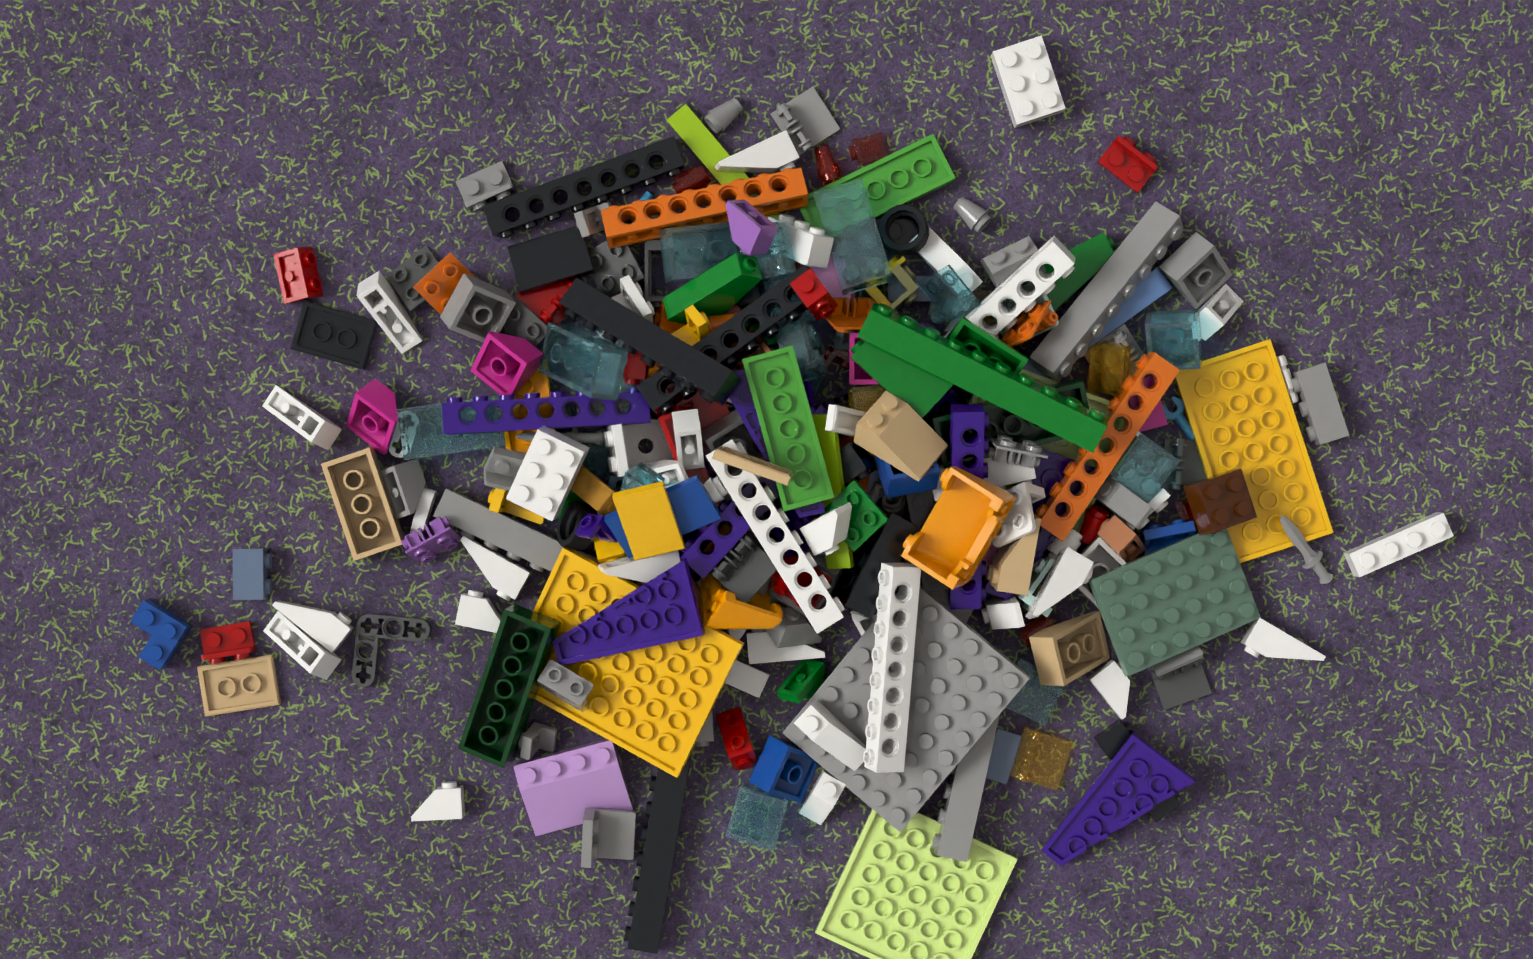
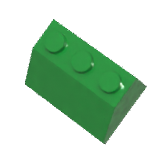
(978, 339)

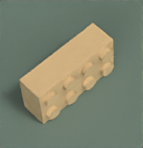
(363, 503)

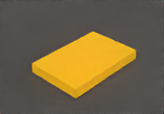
(648, 520)

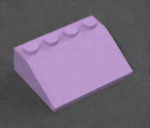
(568, 781)

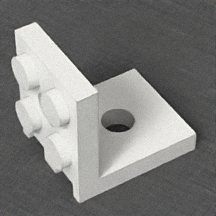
(624, 442)

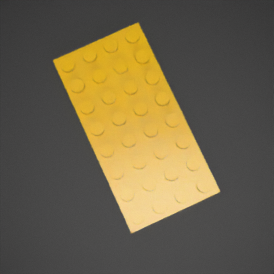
(1249, 424)

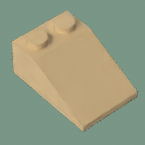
(899, 436)
(1014, 563)
(1069, 649)

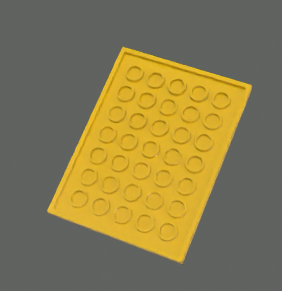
(644, 697)

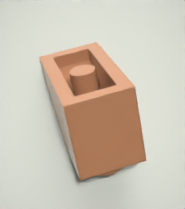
(1121, 539)

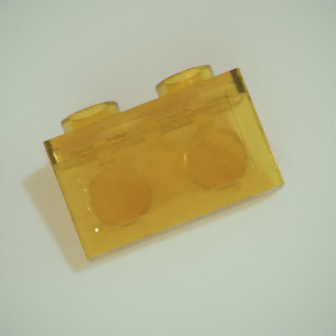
(1108, 367)

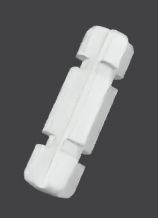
(1287, 378)

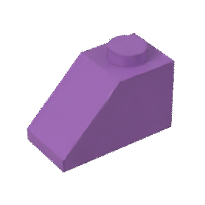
(749, 228)

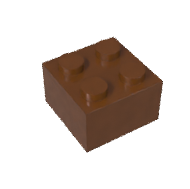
(1220, 501)

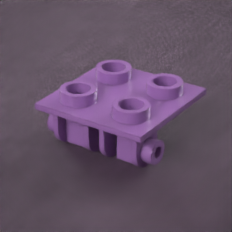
(425, 551)

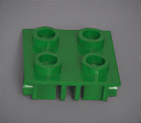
(865, 514)

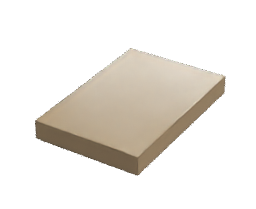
(753, 465)
(239, 685)

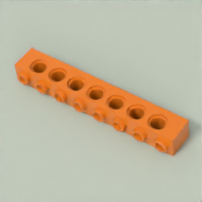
(647, 229)
(1163, 375)

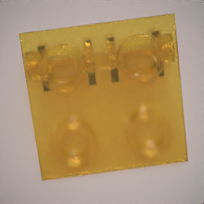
(1040, 758)

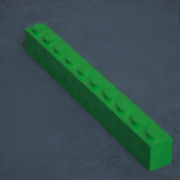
(983, 377)

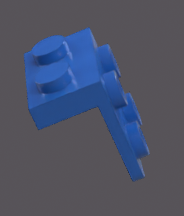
(1157, 537)

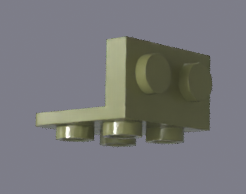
(906, 279)

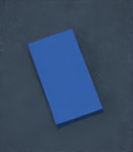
(690, 504)

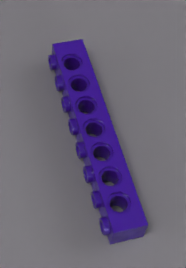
(964, 418)
(453, 423)
(702, 562)

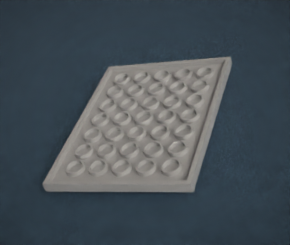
(954, 698)

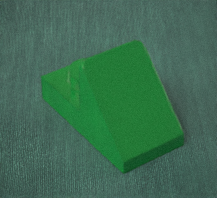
(803, 681)

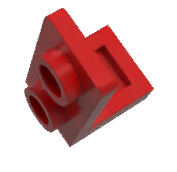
(814, 295)
(736, 739)

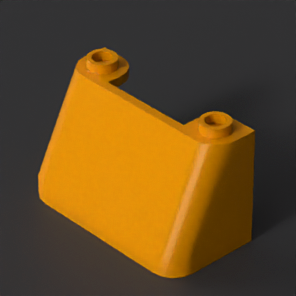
(959, 528)
(725, 611)

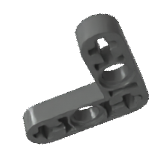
(373, 638)

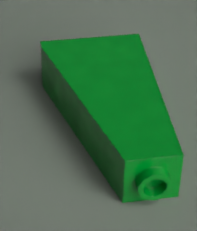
(1089, 259)
(715, 289)
(900, 377)

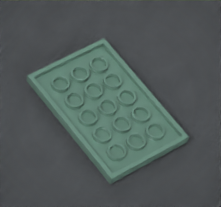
(1173, 600)

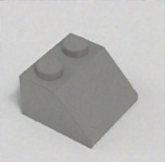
(1008, 260)
(1196, 270)

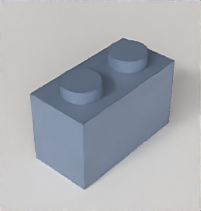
(251, 573)

